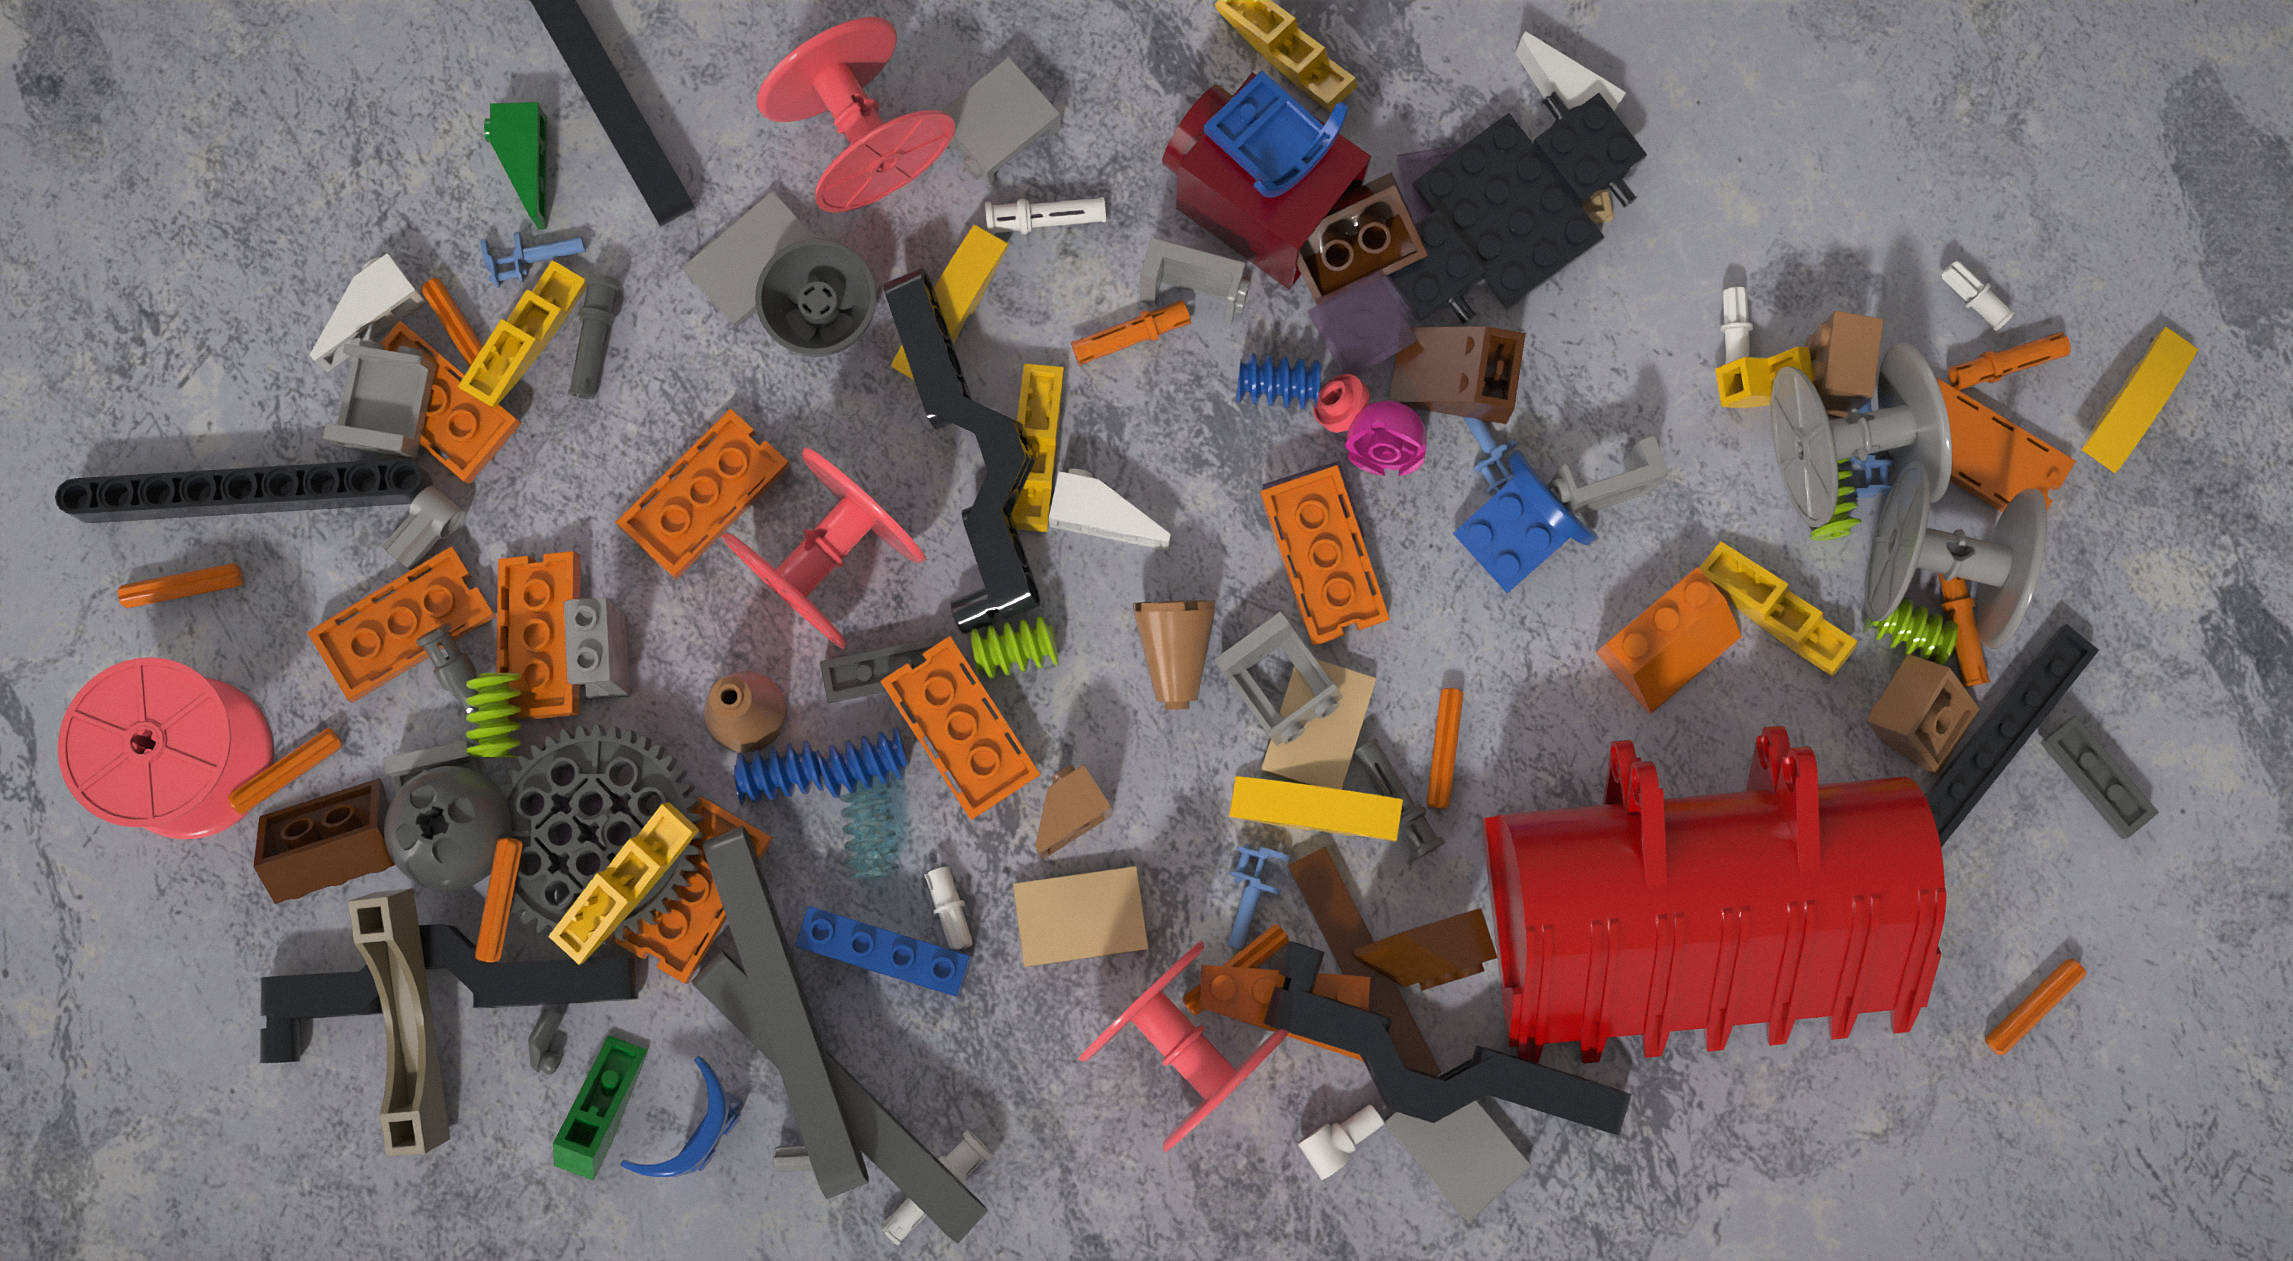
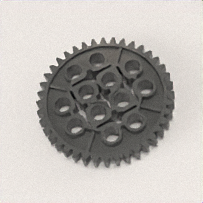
(597, 767)

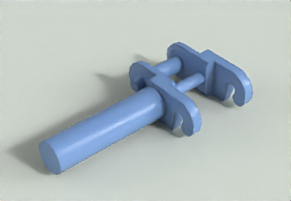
(523, 256)
(1493, 452)
(1872, 489)
(1251, 893)

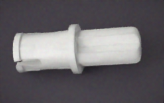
(1977, 295)
(1736, 323)
(949, 908)

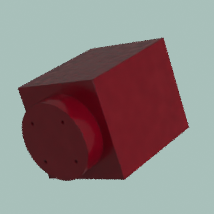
(1225, 203)

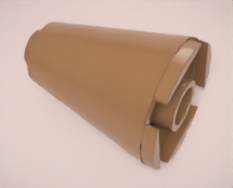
(1175, 647)
(745, 711)

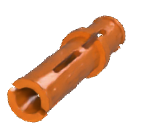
(1139, 329)
(1992, 365)
(1968, 647)

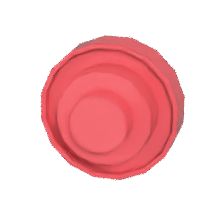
(1341, 402)

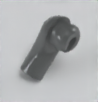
(539, 1043)

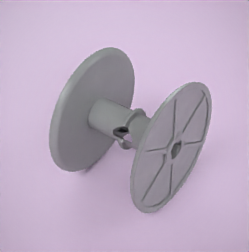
(1908, 425)
(2003, 567)

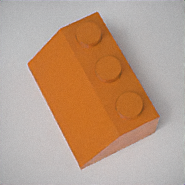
(1671, 640)

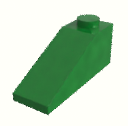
(520, 143)
(598, 1108)

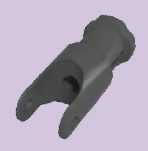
(450, 671)

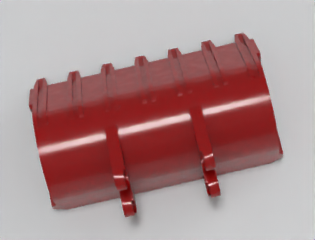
(1715, 906)

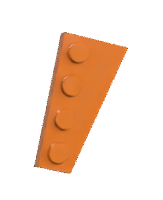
(1247, 992)

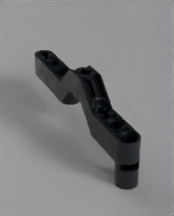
(1003, 445)
(493, 985)
(1420, 1093)

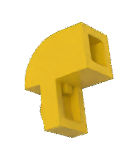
(1750, 379)

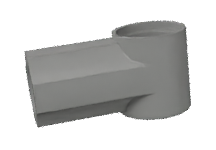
(430, 519)

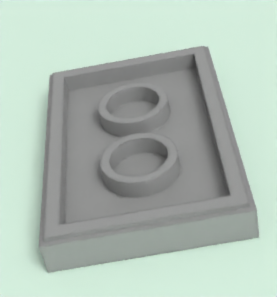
(733, 261)
(1462, 1155)

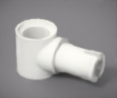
(1331, 1145)

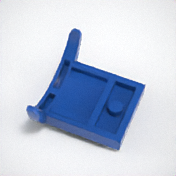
(1273, 135)
(1520, 527)
(699, 1149)

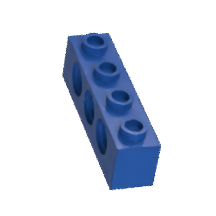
(883, 951)

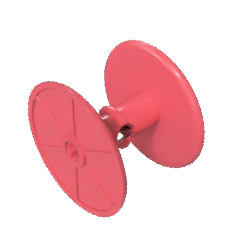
(831, 76)
(826, 544)
(162, 748)
(1184, 1047)

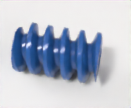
(1278, 381)
(864, 763)
(777, 772)

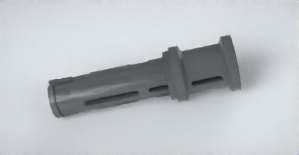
(595, 318)
(1371, 755)

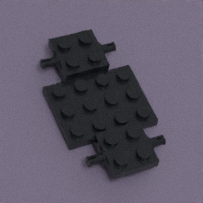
(1515, 206)

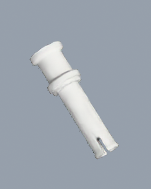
(1092, 209)
(960, 1163)

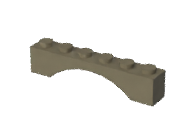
(413, 1099)

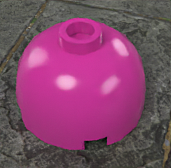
(1388, 438)

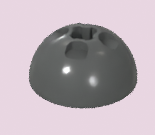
(816, 277)
(464, 835)

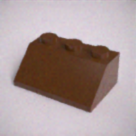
(1360, 235)
(323, 842)
(1432, 952)

